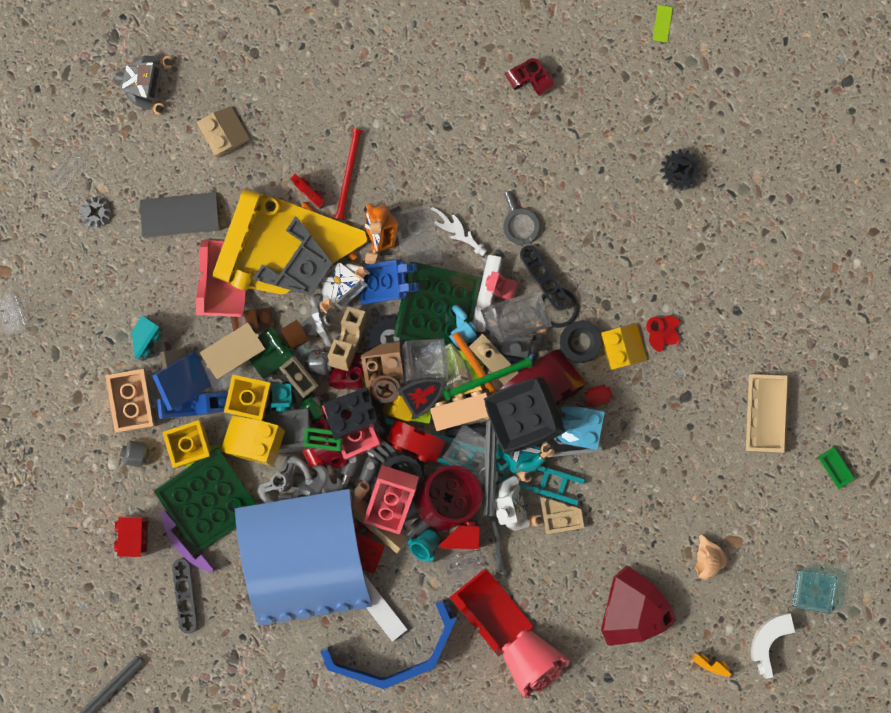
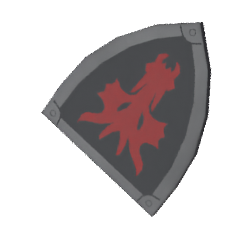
(421, 394)

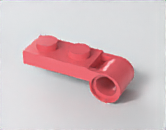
(501, 286)

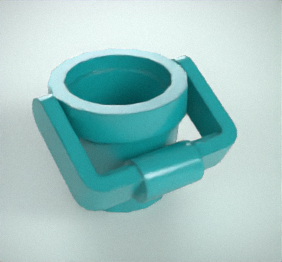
(424, 546)

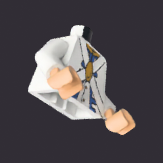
(342, 285)
(510, 504)

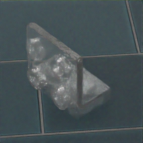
(463, 567)

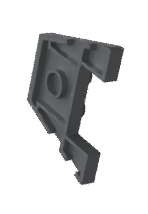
(305, 267)

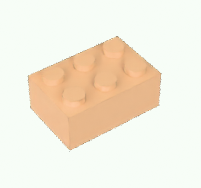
(130, 400)
(460, 411)

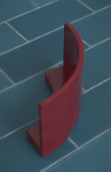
(558, 374)

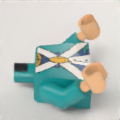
(524, 460)

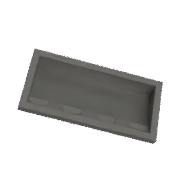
(179, 215)
(294, 425)

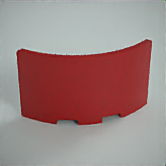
(491, 610)

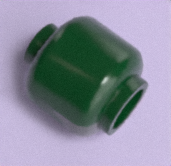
(314, 404)

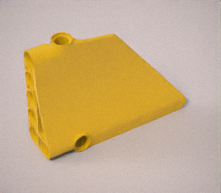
(261, 238)

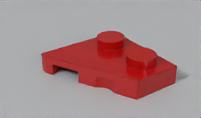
(303, 185)

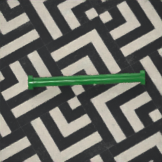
(487, 378)

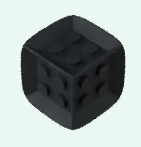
(524, 415)

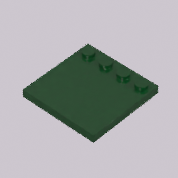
(429, 311)
(204, 499)

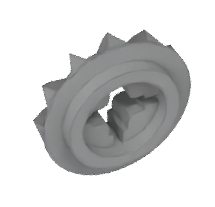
(104, 212)

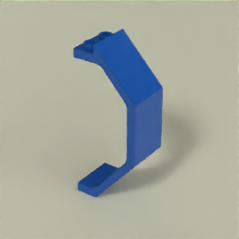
(385, 682)

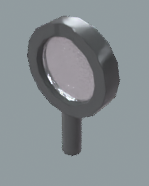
(520, 224)

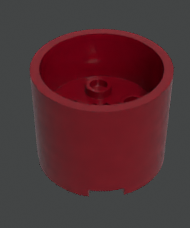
(458, 486)

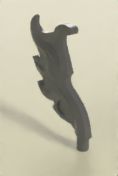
(321, 484)

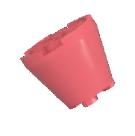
(533, 662)

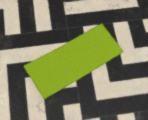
(662, 23)

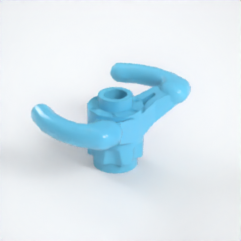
(466, 330)

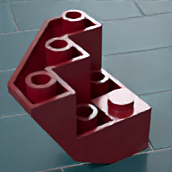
(634, 610)

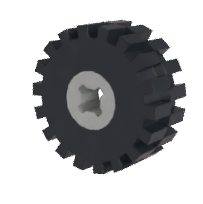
(382, 332)

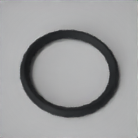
(575, 309)

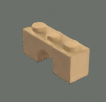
(344, 349)

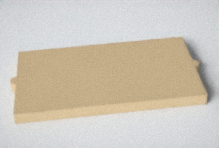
(232, 351)

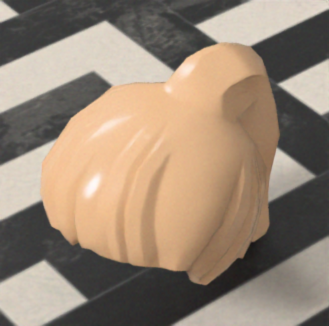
(710, 559)

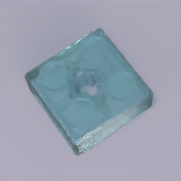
(820, 602)

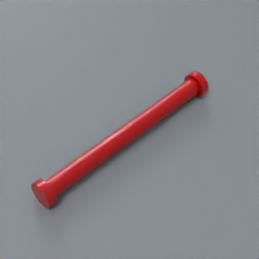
(348, 174)

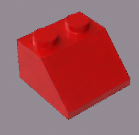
(463, 537)

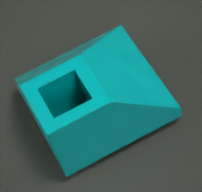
(144, 336)

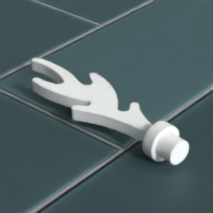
(457, 228)

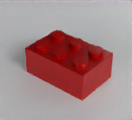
(131, 536)

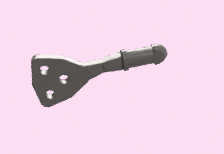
(499, 559)

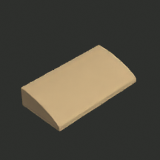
(767, 413)

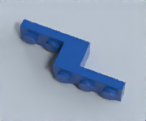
(198, 405)

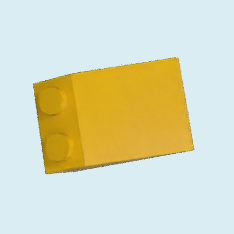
(253, 440)

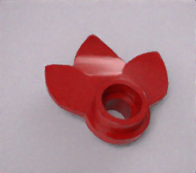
(664, 334)

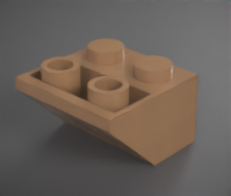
(383, 359)

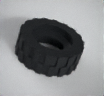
(580, 327)
(408, 458)

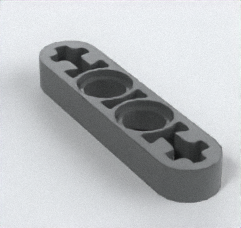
(188, 595)

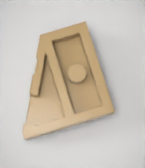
(560, 517)

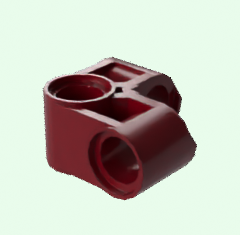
(539, 80)
(344, 379)
(332, 457)

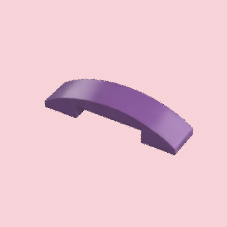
(169, 524)

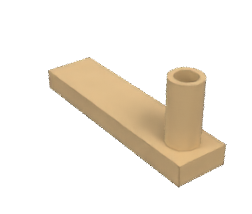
(491, 357)
(393, 540)

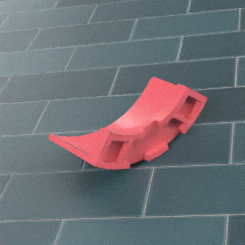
(215, 295)

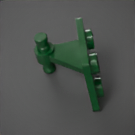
(274, 355)

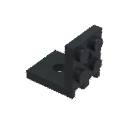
(365, 414)

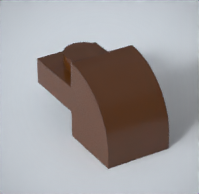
(256, 318)
(294, 334)

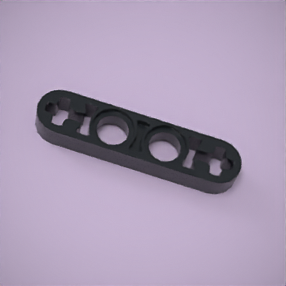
(542, 279)

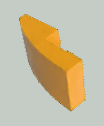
(716, 667)

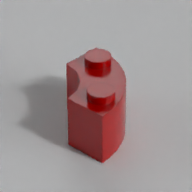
(416, 441)

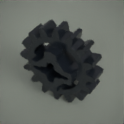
(676, 161)

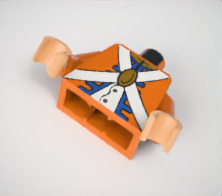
(381, 229)

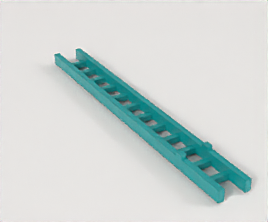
(540, 490)

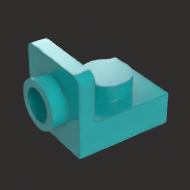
(281, 396)

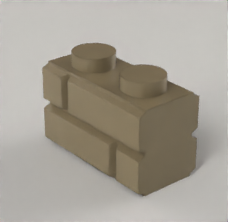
(299, 377)

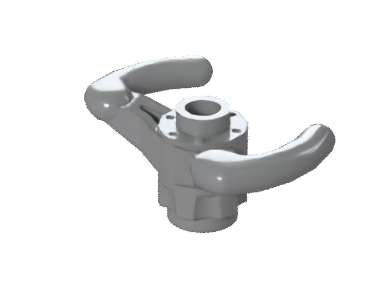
(318, 322)
(276, 480)

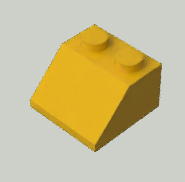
(623, 346)
(248, 397)
(187, 444)

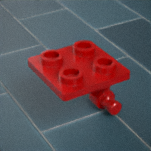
(369, 551)

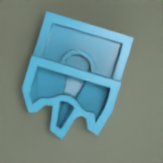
(581, 427)

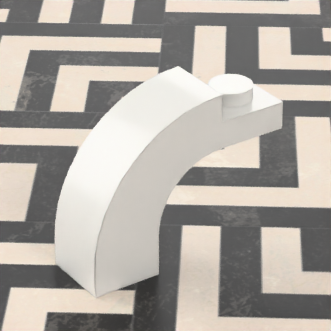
(763, 638)

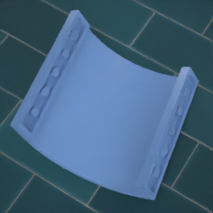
(301, 557)

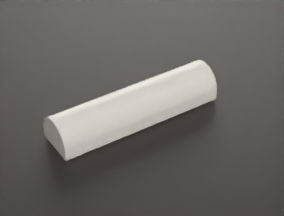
(486, 298)

